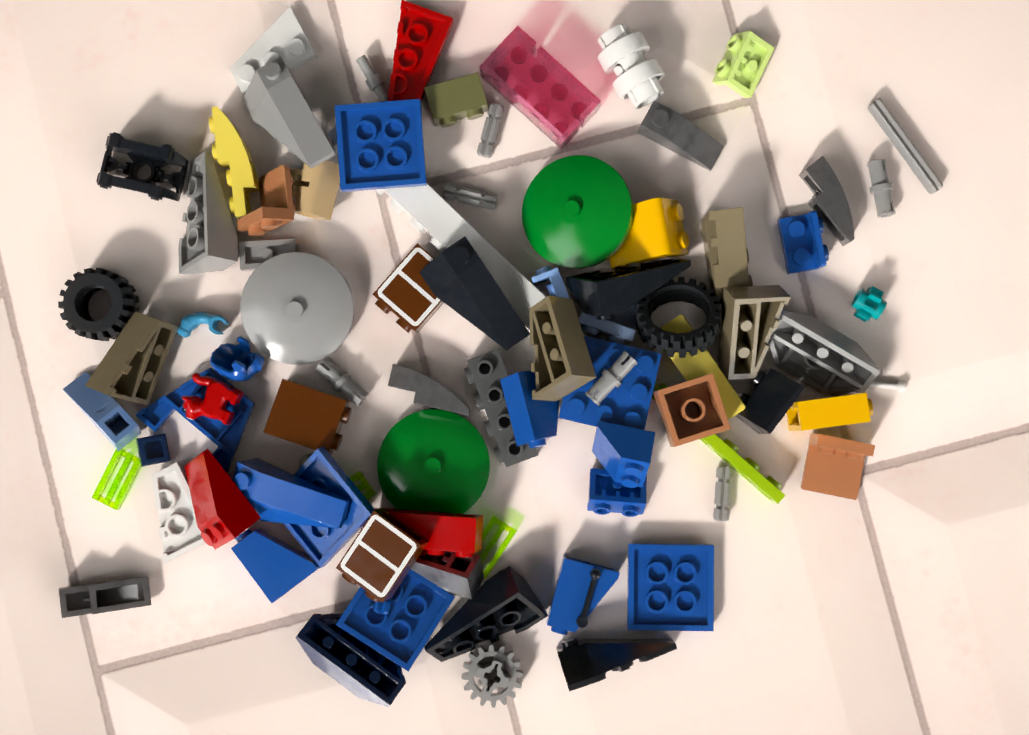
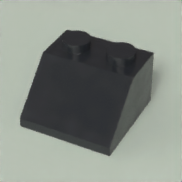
(768, 400)

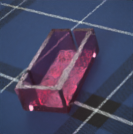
(539, 87)

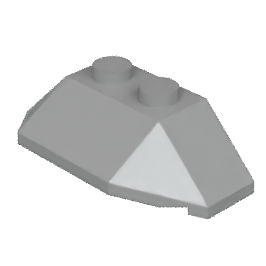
(821, 355)

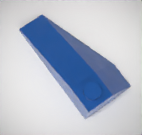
(286, 497)

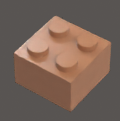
(691, 410)

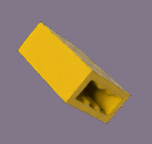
(829, 412)

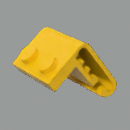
(654, 233)

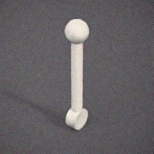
(900, 386)

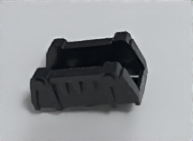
(142, 155)

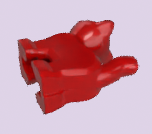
(215, 400)

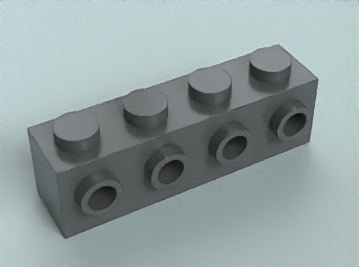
(486, 374)

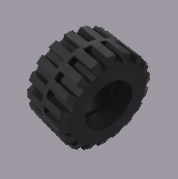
(77, 299)

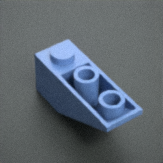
(103, 412)

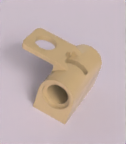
(315, 190)

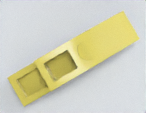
(234, 154)

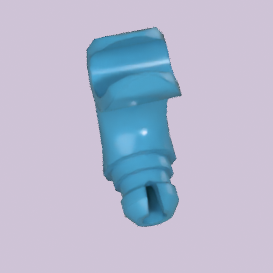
(193, 320)

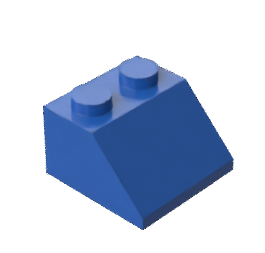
(624, 452)

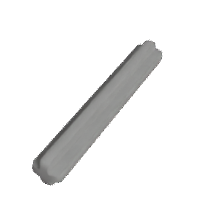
(905, 146)

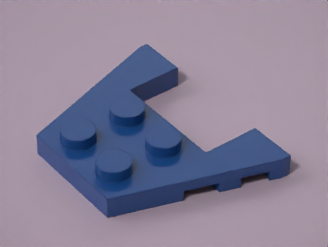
(224, 436)

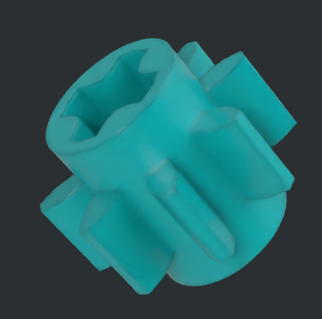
(868, 303)

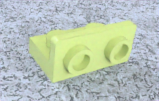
(743, 63)

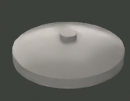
(297, 308)

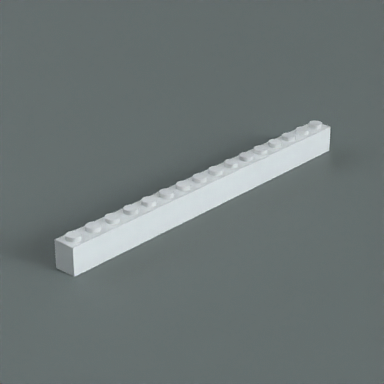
(446, 227)

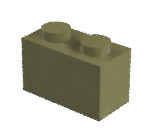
(457, 100)

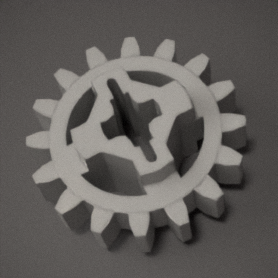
(504, 680)

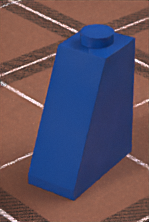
(531, 419)
(272, 562)
(572, 591)

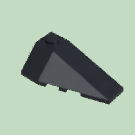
(468, 288)
(616, 291)
(497, 607)
(589, 659)

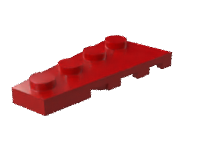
(417, 51)

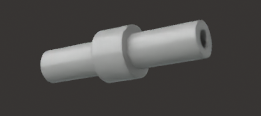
(374, 80)

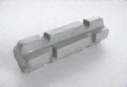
(490, 130)
(469, 196)
(723, 493)

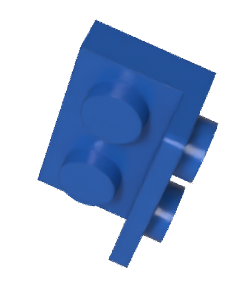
(803, 242)
(613, 497)

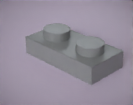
(256, 252)

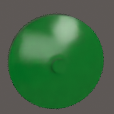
(577, 212)
(433, 463)

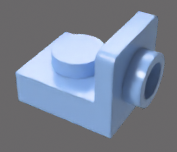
(556, 285)

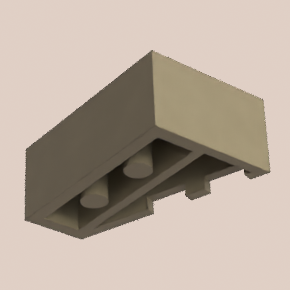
(725, 249)
(746, 327)
(560, 349)
(134, 360)

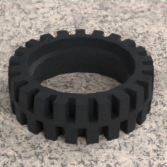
(680, 342)

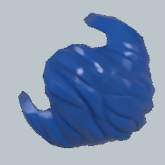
(236, 361)

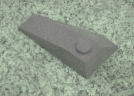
(282, 111)
(210, 232)

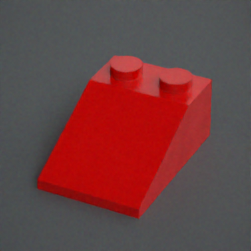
(217, 502)

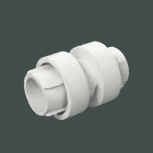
(625, 57)

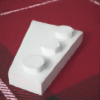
(282, 40)
(175, 512)

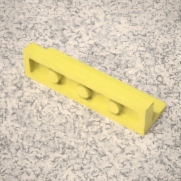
(704, 364)

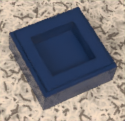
(153, 450)

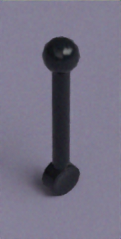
(582, 621)

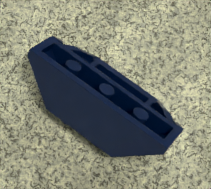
(350, 660)

